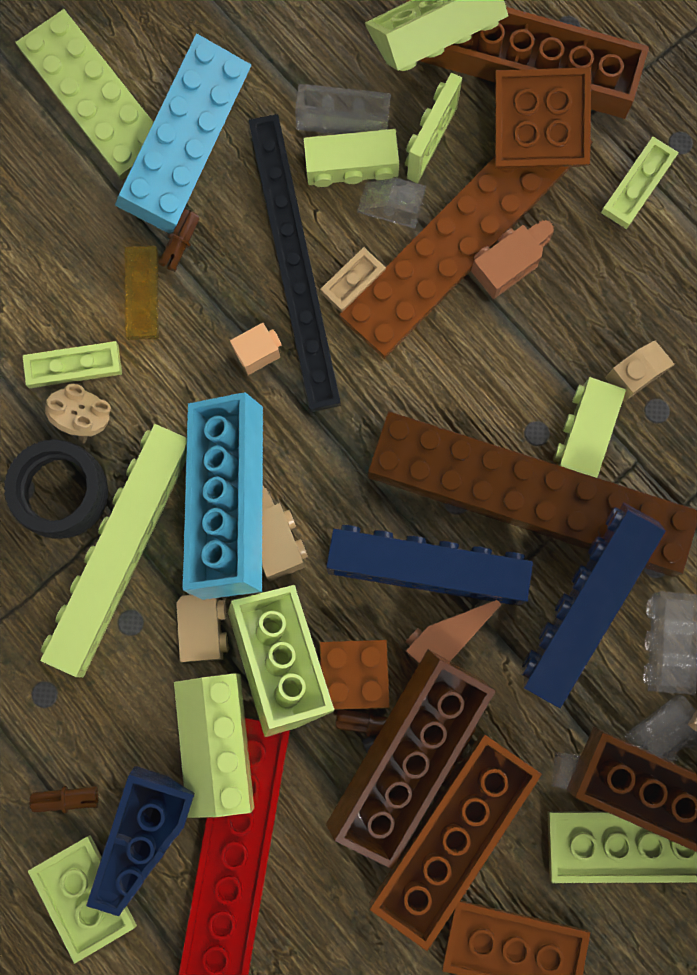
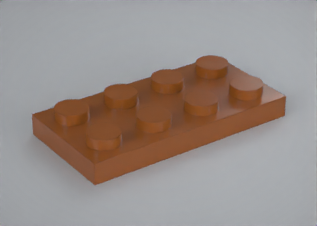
(509, 943)

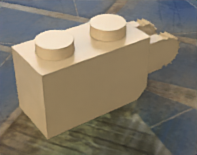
(279, 549)
(200, 629)

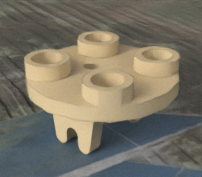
(77, 412)

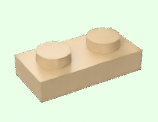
(352, 279)

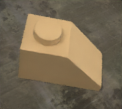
(640, 369)

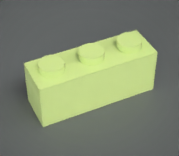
(351, 157)
(589, 427)

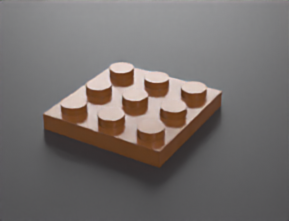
(542, 118)

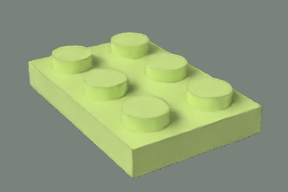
(434, 124)
(65, 888)

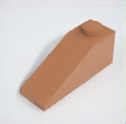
(449, 635)

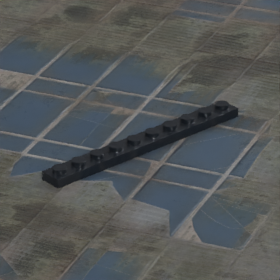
(294, 264)

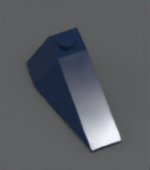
(143, 829)

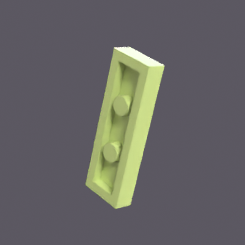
(639, 182)
(72, 364)

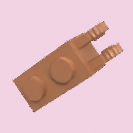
(511, 258)

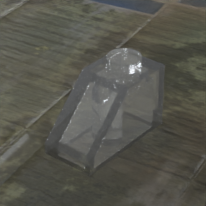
(393, 201)

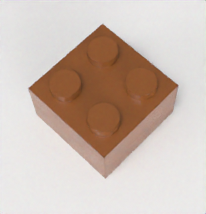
(356, 673)

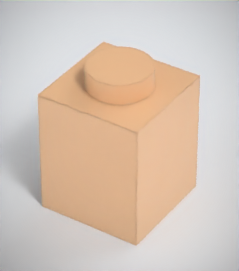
(256, 348)

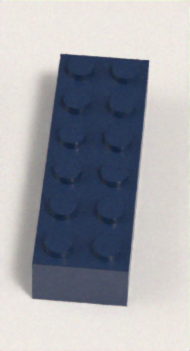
(428, 566)
(592, 603)

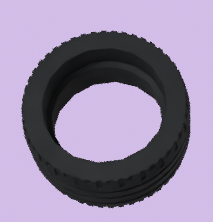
(29, 463)

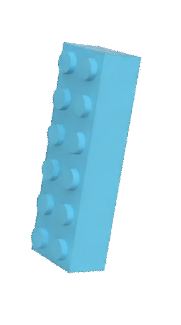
(183, 134)
(223, 497)

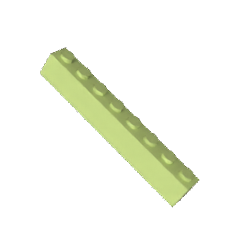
(116, 552)

